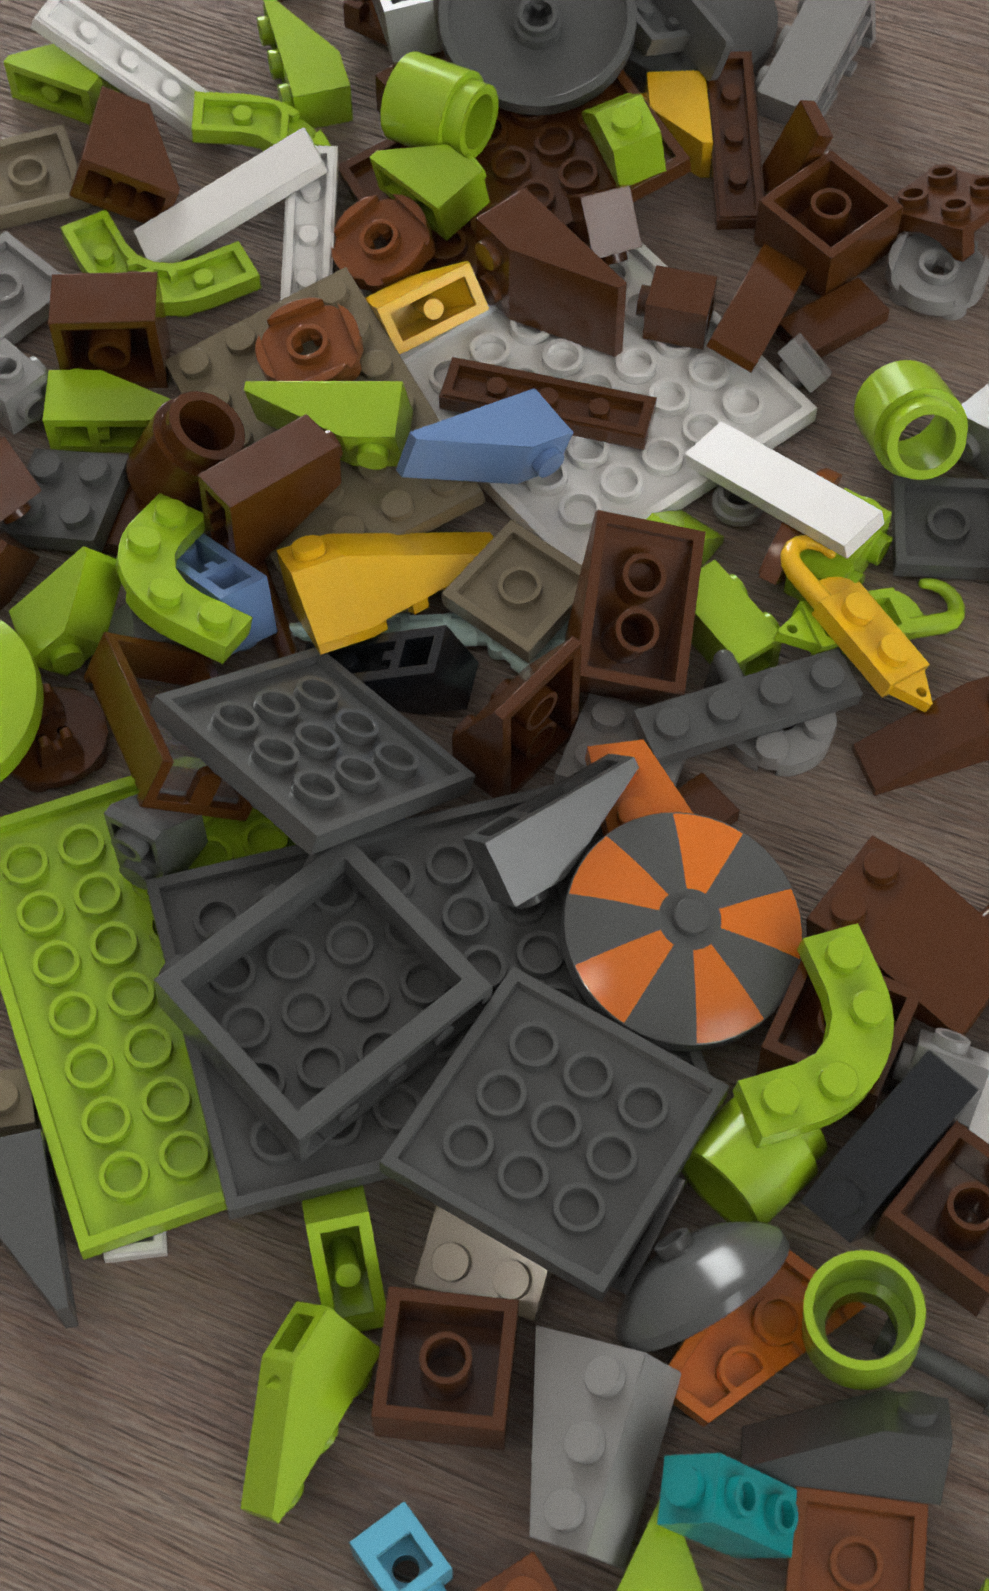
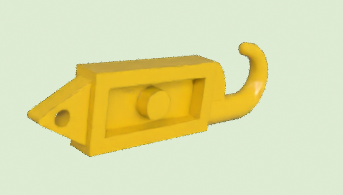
(860, 628)

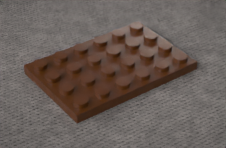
(541, 153)

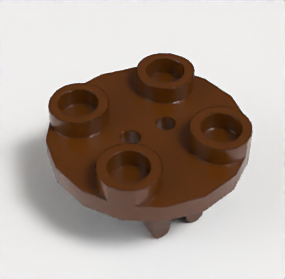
(67, 743)

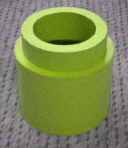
(438, 105)
(894, 399)
(747, 1180)
(869, 1279)

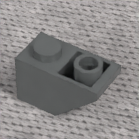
(153, 840)

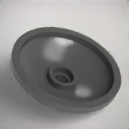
(698, 1281)

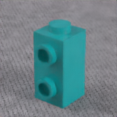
(727, 1506)

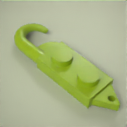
(807, 634)

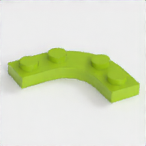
(246, 120)
(184, 285)
(160, 593)
(852, 1051)

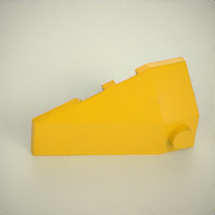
(356, 581)

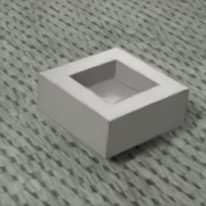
(803, 364)

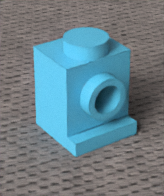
(399, 1539)

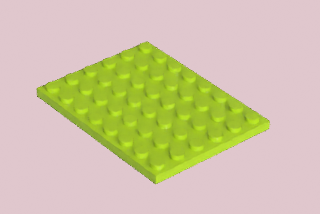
(89, 1023)

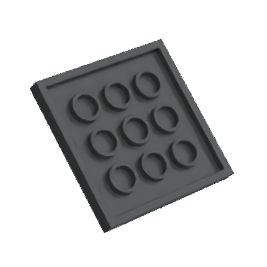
(312, 748)
(555, 1132)

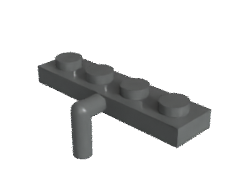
(745, 707)

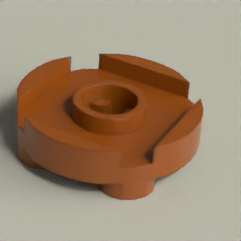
(374, 218)
(313, 321)

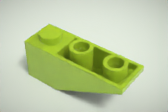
(308, 67)
(301, 1396)

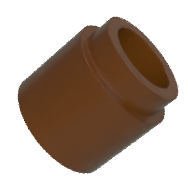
(181, 443)

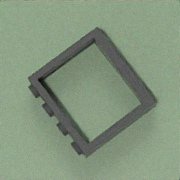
(382, 1069)

